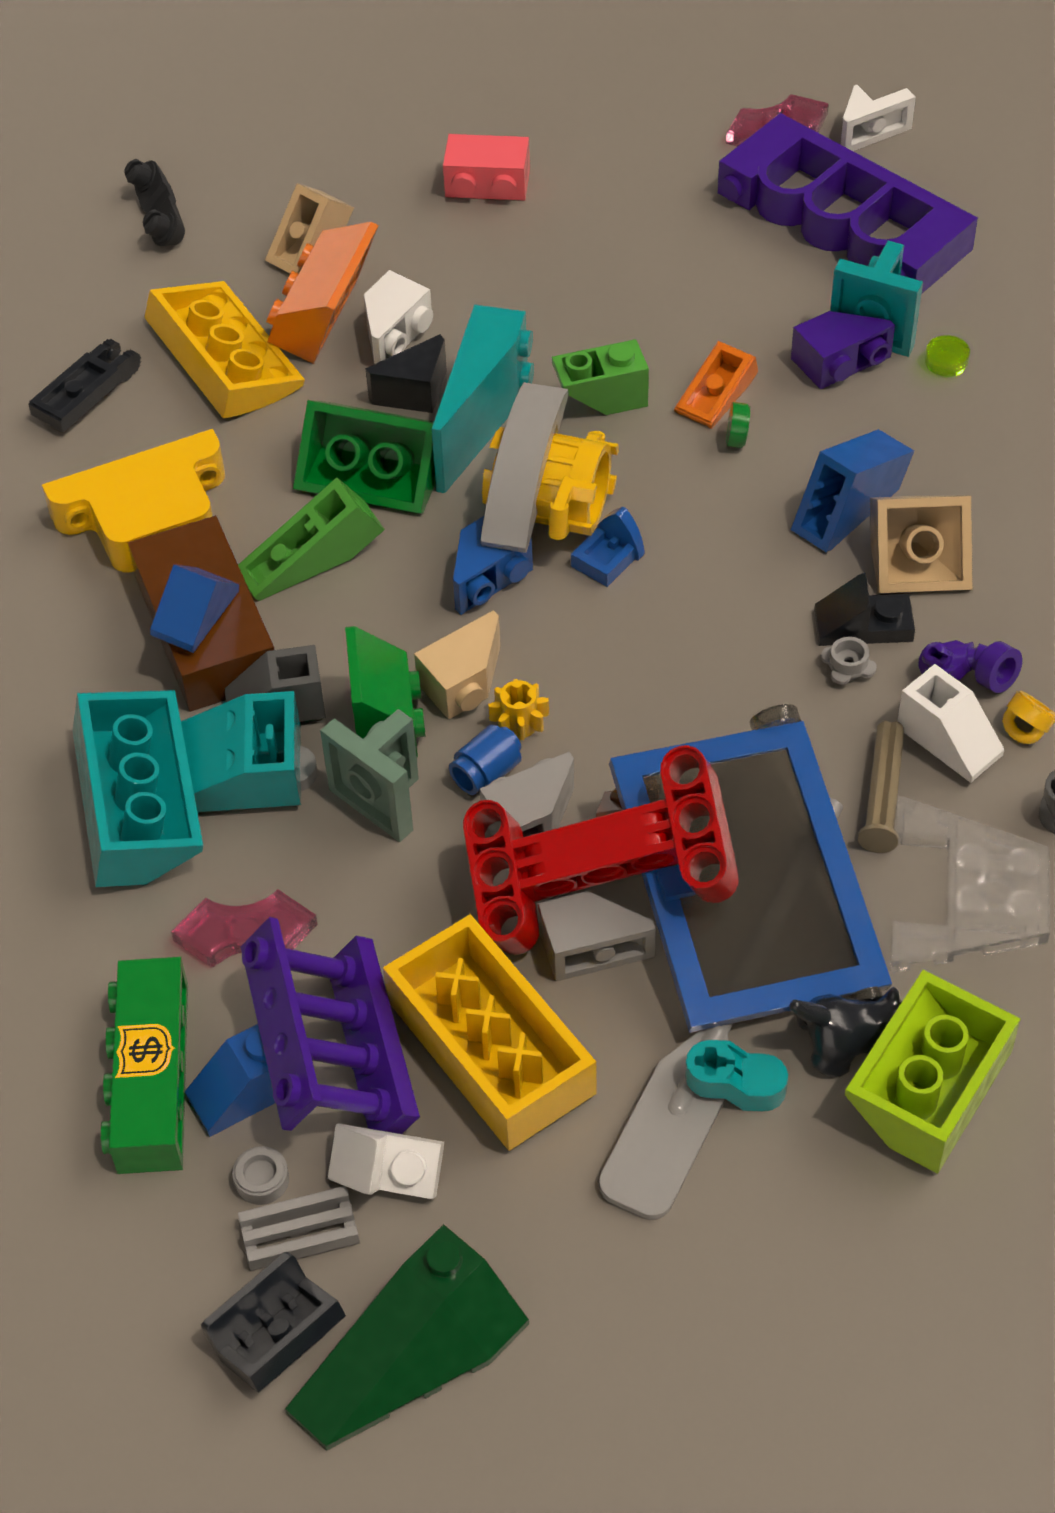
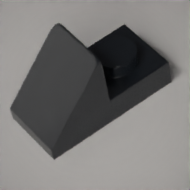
(868, 617)

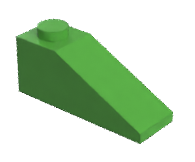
(312, 541)

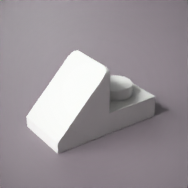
(875, 120)
(385, 1162)

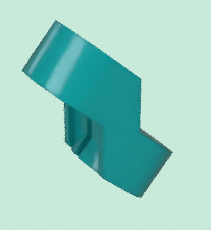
(730, 1073)

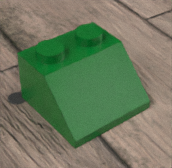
(380, 682)

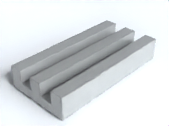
(295, 1219)

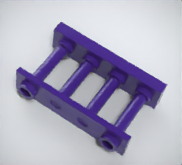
(366, 1020)

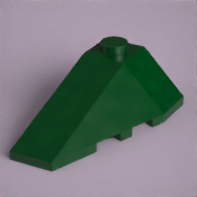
(422, 1330)

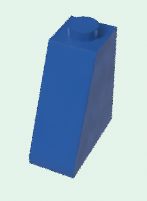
(844, 483)

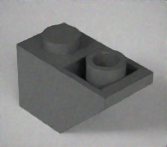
(284, 671)

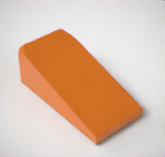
(717, 384)

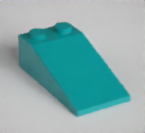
(480, 388)

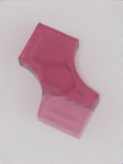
(801, 109)
(219, 930)

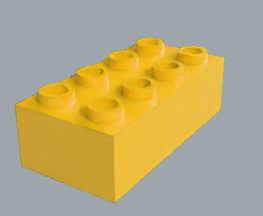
(490, 1031)

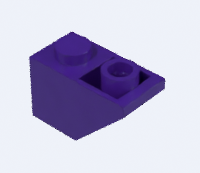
(840, 345)

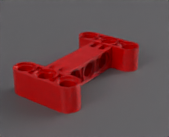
(599, 850)

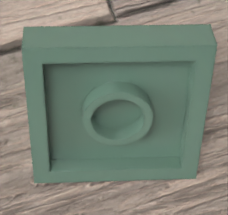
(374, 771)

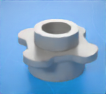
(848, 660)

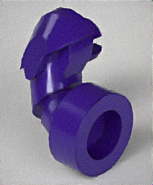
(994, 665)

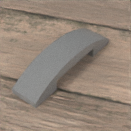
(521, 465)

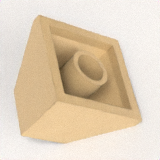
(921, 543)

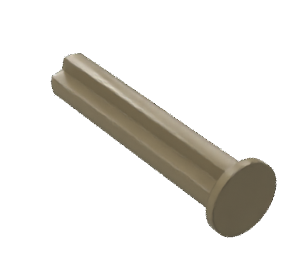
(879, 832)

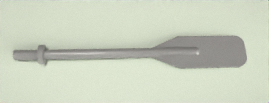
(663, 1133)

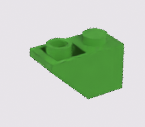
(606, 377)

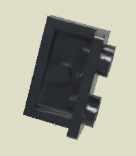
(271, 1322)

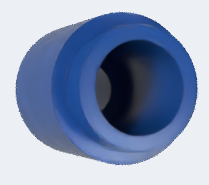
(485, 758)

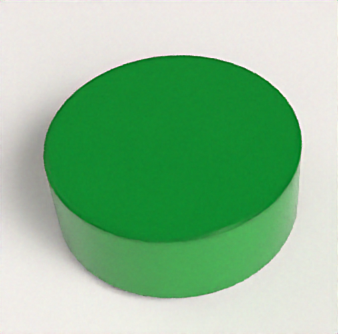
(738, 425)

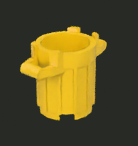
(572, 482)

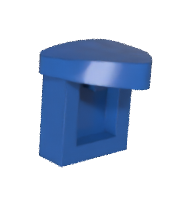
(609, 548)

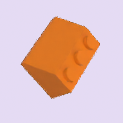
(319, 290)

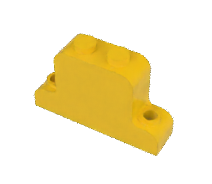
(139, 494)

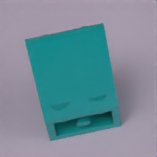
(245, 753)

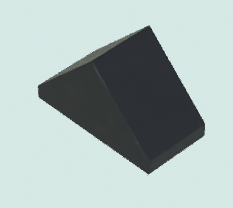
(410, 377)

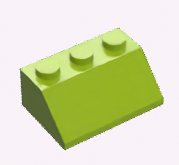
(932, 1069)

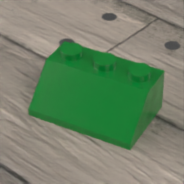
(372, 452)

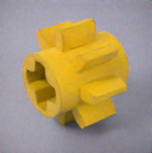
(519, 708)

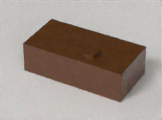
(236, 636)

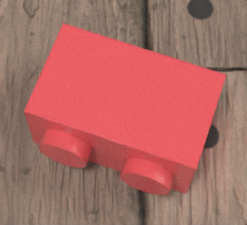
(486, 167)

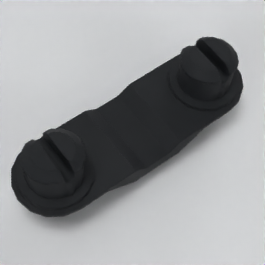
(158, 202)

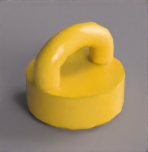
(1032, 712)

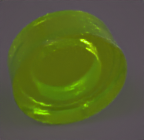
(947, 355)

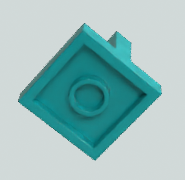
(880, 293)

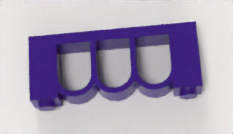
(752, 176)

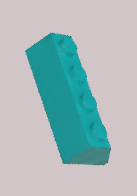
(135, 785)

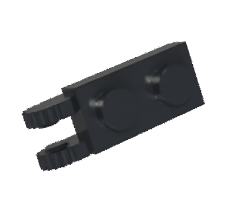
(84, 384)

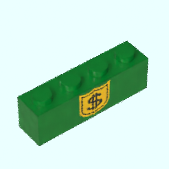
(148, 1066)

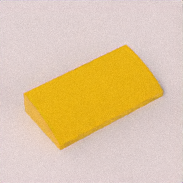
(221, 347)

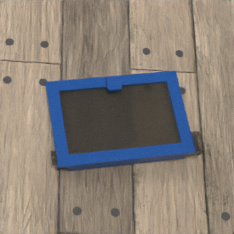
(797, 909)

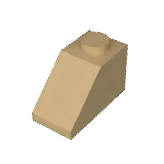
(302, 223)
(461, 666)

